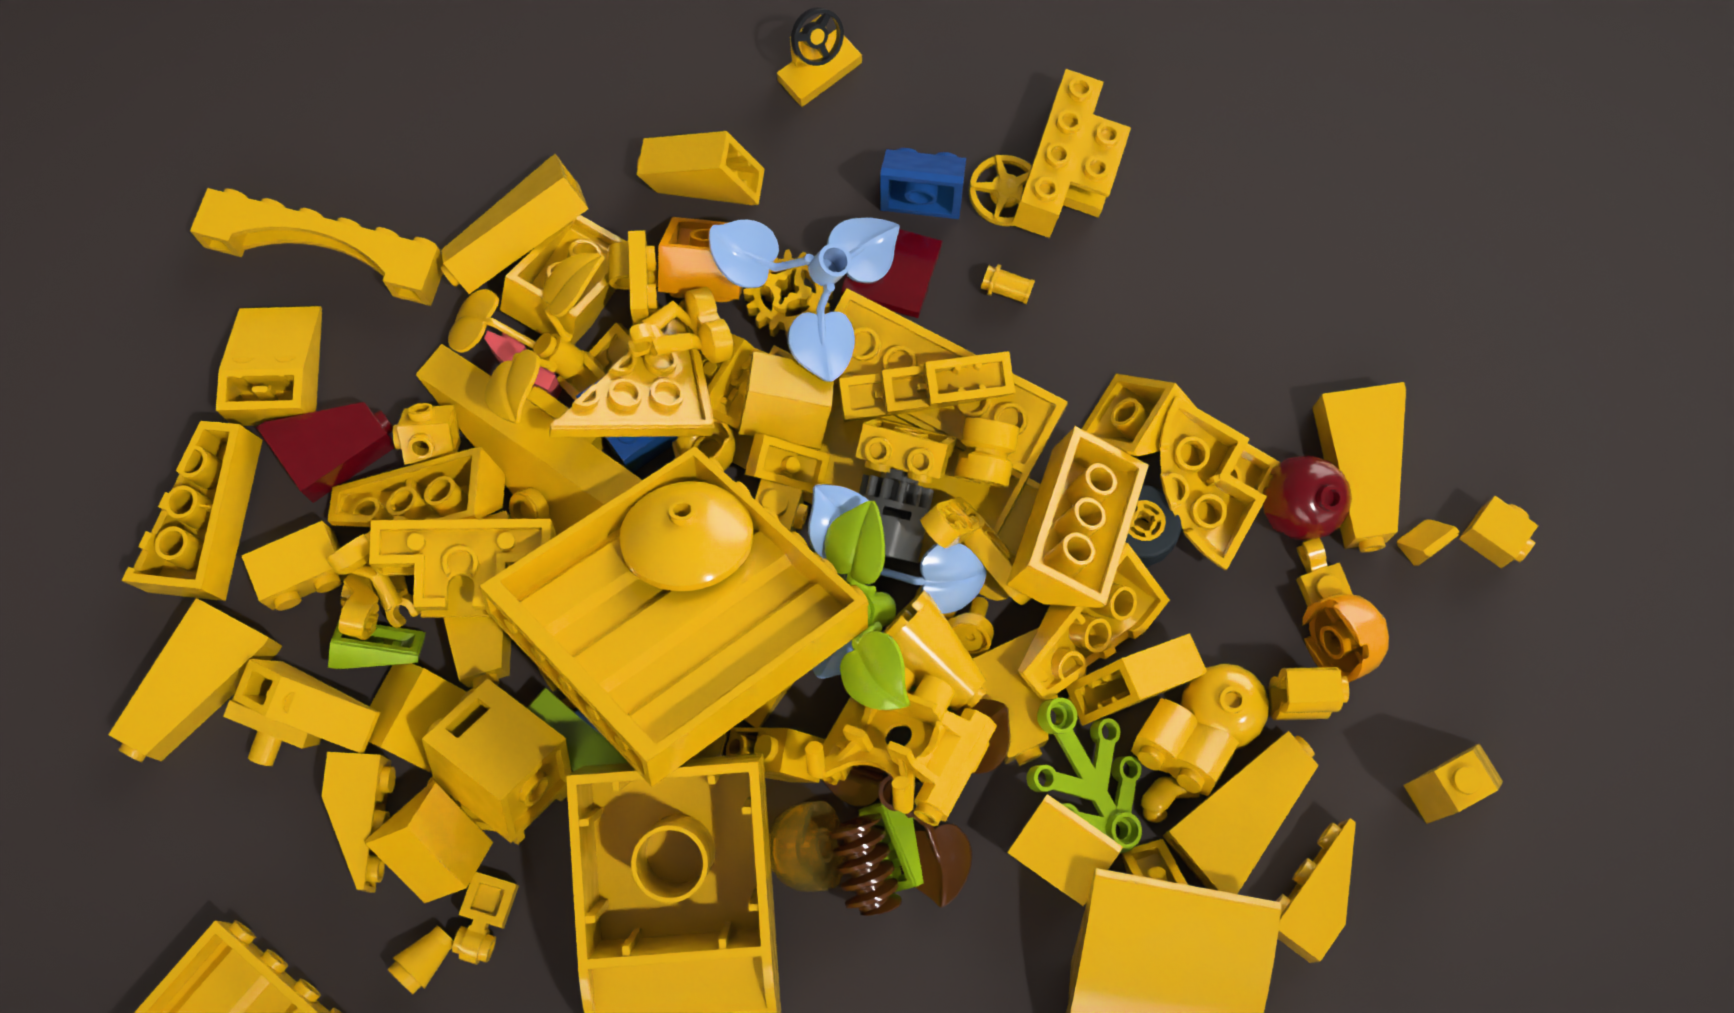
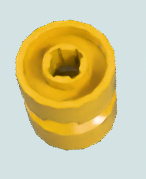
(986, 452)

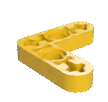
(959, 522)

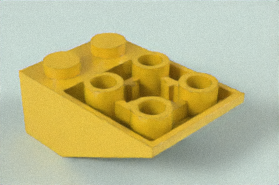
(270, 365)

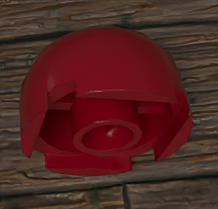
(1307, 498)

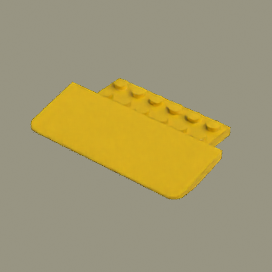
(892, 342)

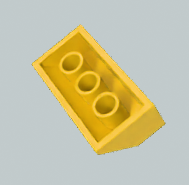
(1078, 523)

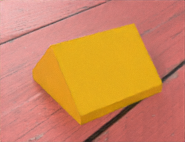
(408, 706)
(431, 844)
(1064, 849)

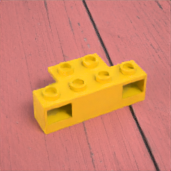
(1073, 159)
(452, 557)

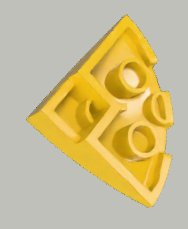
(1211, 480)

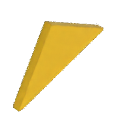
(644, 397)

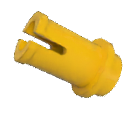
(1007, 284)

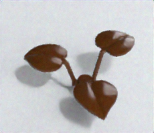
(942, 851)

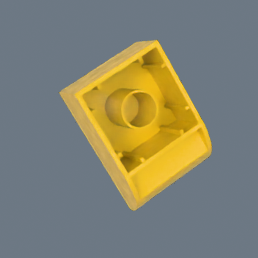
(674, 888)

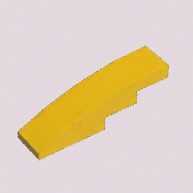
(926, 386)

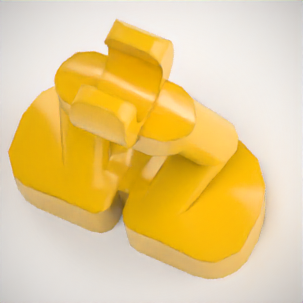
(699, 315)
(392, 590)

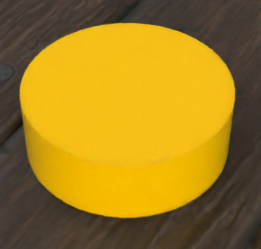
(528, 505)

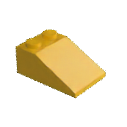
(528, 278)

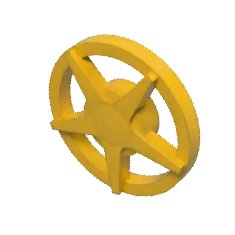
(1004, 190)

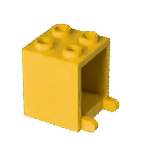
(498, 759)

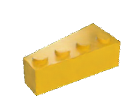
(201, 517)

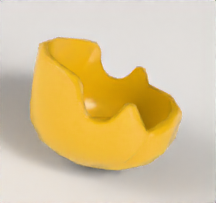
(719, 445)

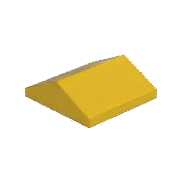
(785, 401)

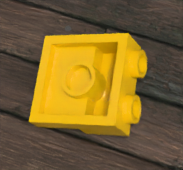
(905, 447)

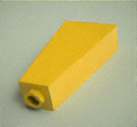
(514, 225)
(1364, 439)
(479, 644)
(189, 681)
(1238, 821)

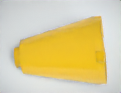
(934, 649)

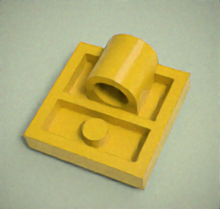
(635, 269)

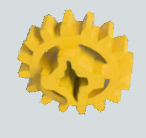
(781, 284)

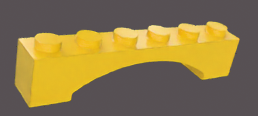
(235, 223)

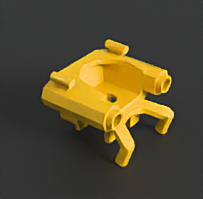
(939, 753)

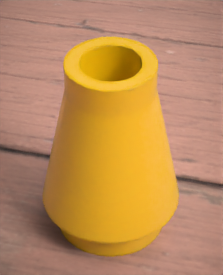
(421, 960)

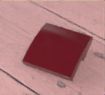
(908, 278)

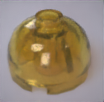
(802, 848)

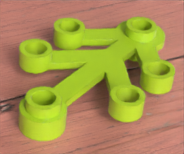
(1092, 779)

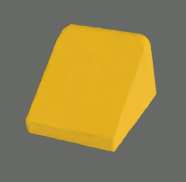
(1426, 540)

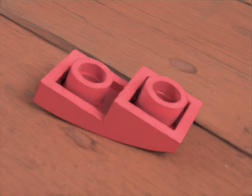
(504, 349)

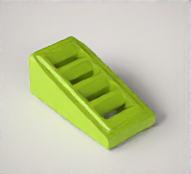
(383, 648)
(902, 844)

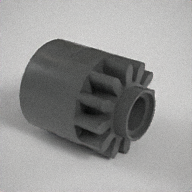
(901, 508)

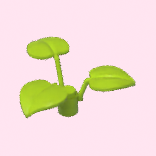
(875, 667)

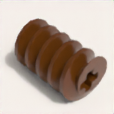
(866, 865)

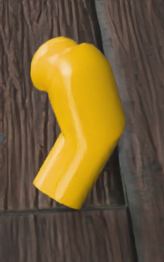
(1161, 796)

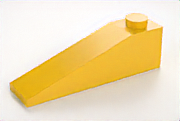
(438, 489)
(1078, 636)

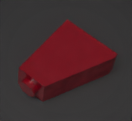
(328, 445)

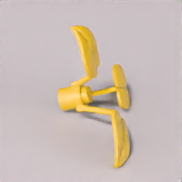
(515, 378)

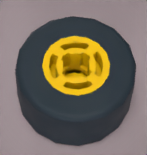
(1158, 537)

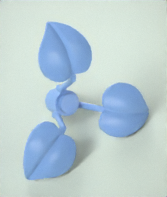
(855, 247)
(948, 574)

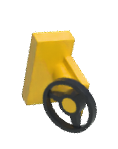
(817, 57)

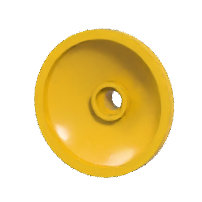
(686, 536)

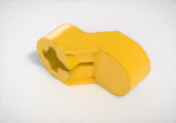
(358, 607)

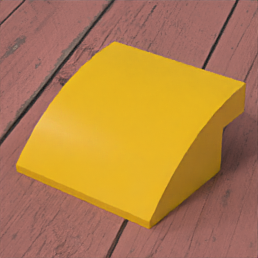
(1171, 949)

